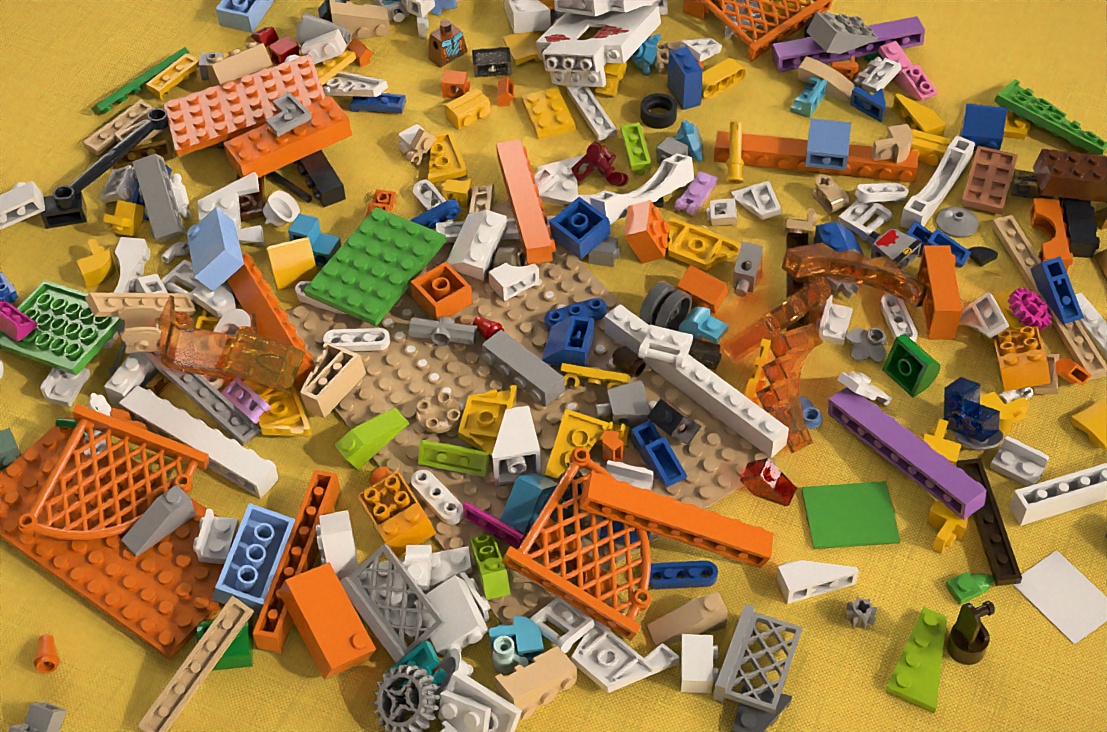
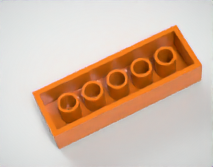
(265, 152)

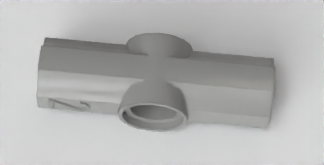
(443, 331)

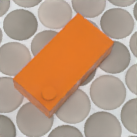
(942, 301)
(326, 620)

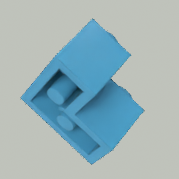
(322, 244)
(527, 501)

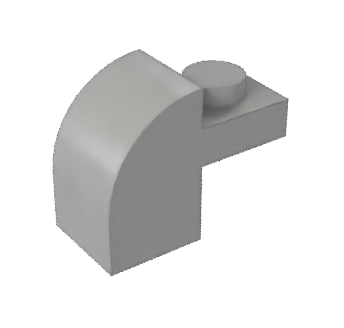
(41, 718)

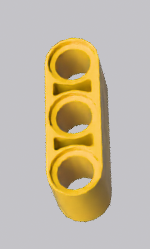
(721, 77)

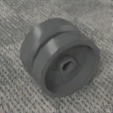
(665, 306)

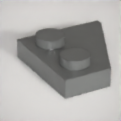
(756, 720)

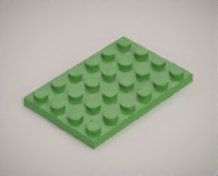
(375, 266)
(65, 330)

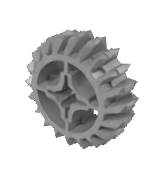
(419, 696)

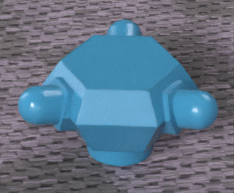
(646, 54)
(690, 136)

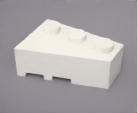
(527, 15)

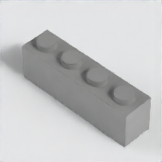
(158, 198)
(523, 368)

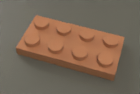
(989, 180)

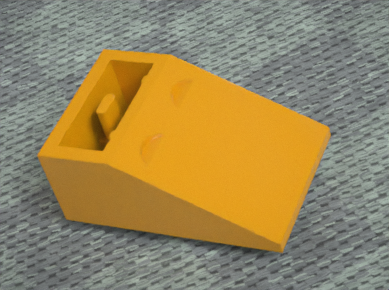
(1021, 358)
(396, 513)

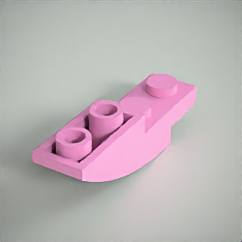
(910, 77)

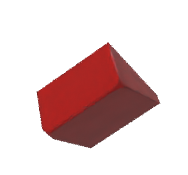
(266, 36)

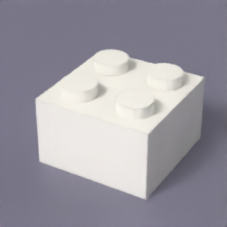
(337, 543)

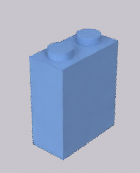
(828, 144)

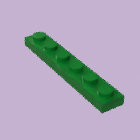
(135, 85)

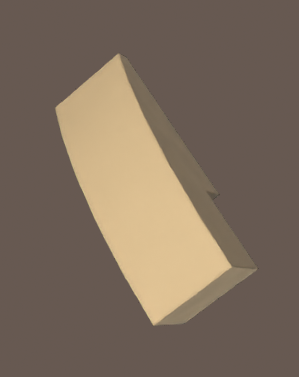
(837, 84)

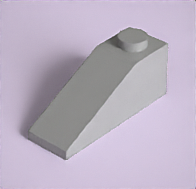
(159, 520)

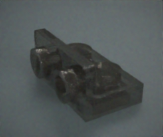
(1026, 185)
(705, 353)

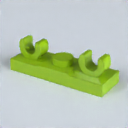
(636, 148)
(453, 458)

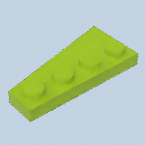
(920, 663)

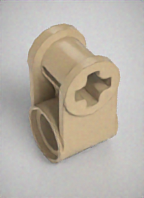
(829, 194)

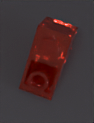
(768, 482)

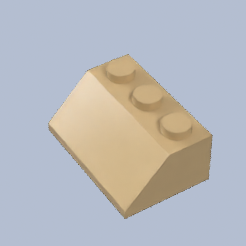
(238, 64)

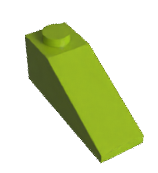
(370, 437)

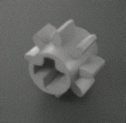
(861, 613)

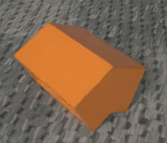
(362, 53)
(505, 91)
(1072, 371)
(612, 446)

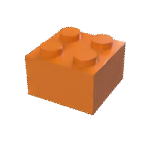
(646, 231)
(441, 292)

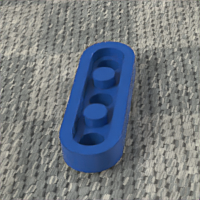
(441, 213)
(591, 308)
(690, 570)

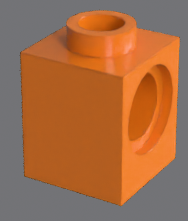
(454, 84)

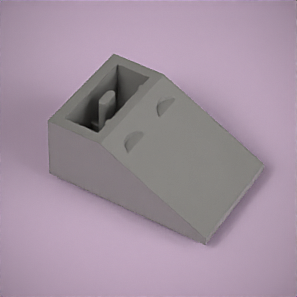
(840, 32)

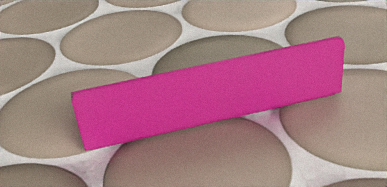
(14, 322)
(493, 525)

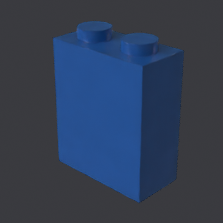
(684, 78)

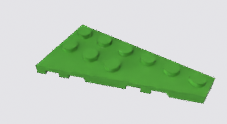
(1048, 116)

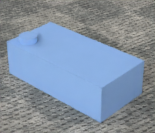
(242, 14)
(214, 249)
(254, 557)

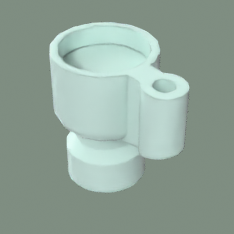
(505, 655)

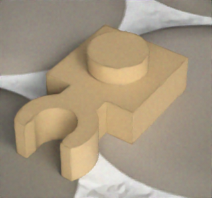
(421, 144)

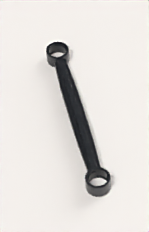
(110, 158)

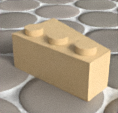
(361, 20)
(332, 379)
(537, 682)

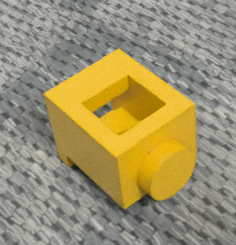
(457, 190)

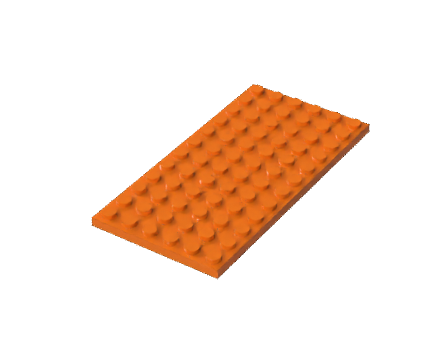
(150, 595)

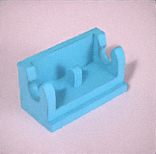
(809, 97)

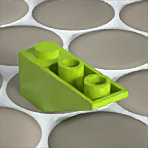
(489, 566)

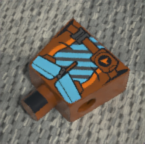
(446, 44)

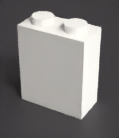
(461, 615)

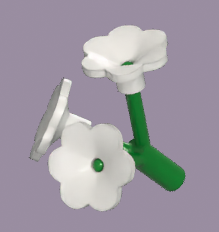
(96, 403)

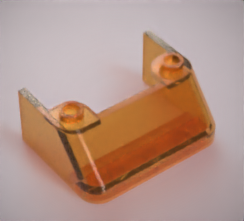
(194, 348)

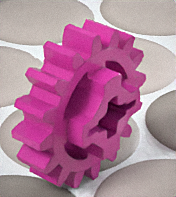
(1029, 308)

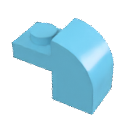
(702, 325)
(524, 634)

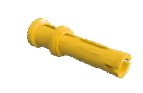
(735, 162)

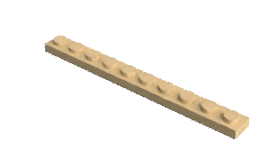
(1072, 333)

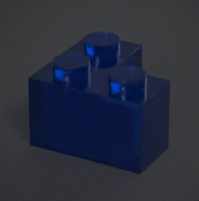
(966, 413)

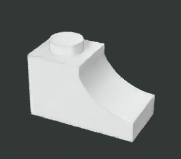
(512, 280)
(418, 564)

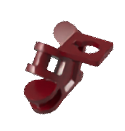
(600, 159)

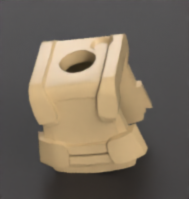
(140, 328)

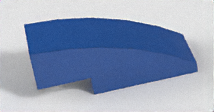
(938, 238)
(657, 454)

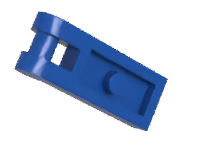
(384, 103)

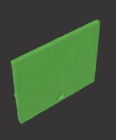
(850, 515)

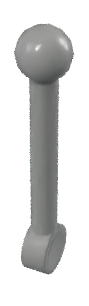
(112, 370)

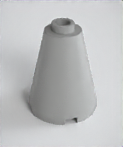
(315, 26)

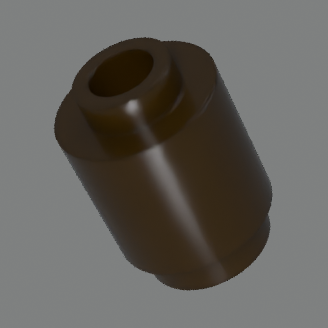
(628, 361)

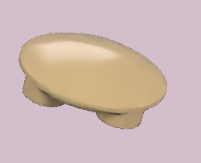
(438, 413)

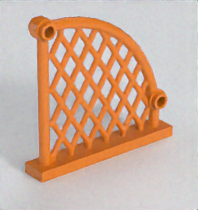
(777, 35)
(91, 420)
(558, 585)

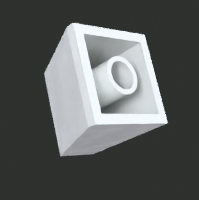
(516, 447)

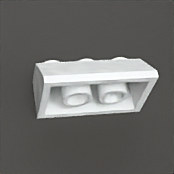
(478, 243)

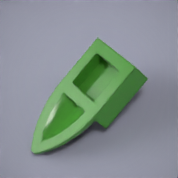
(967, 586)

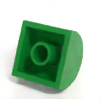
(910, 366)
(240, 650)

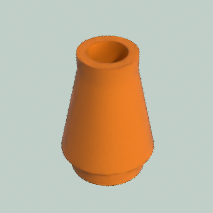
(46, 656)

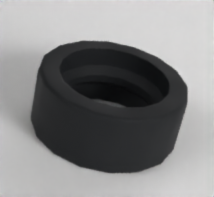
(658, 121)

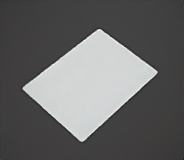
(1064, 596)

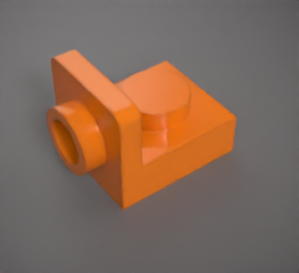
(847, 69)

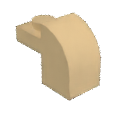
(896, 145)

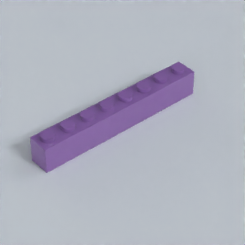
(790, 54)
(907, 452)

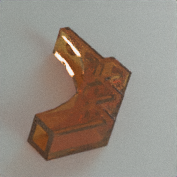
(851, 265)
(777, 319)
(783, 374)

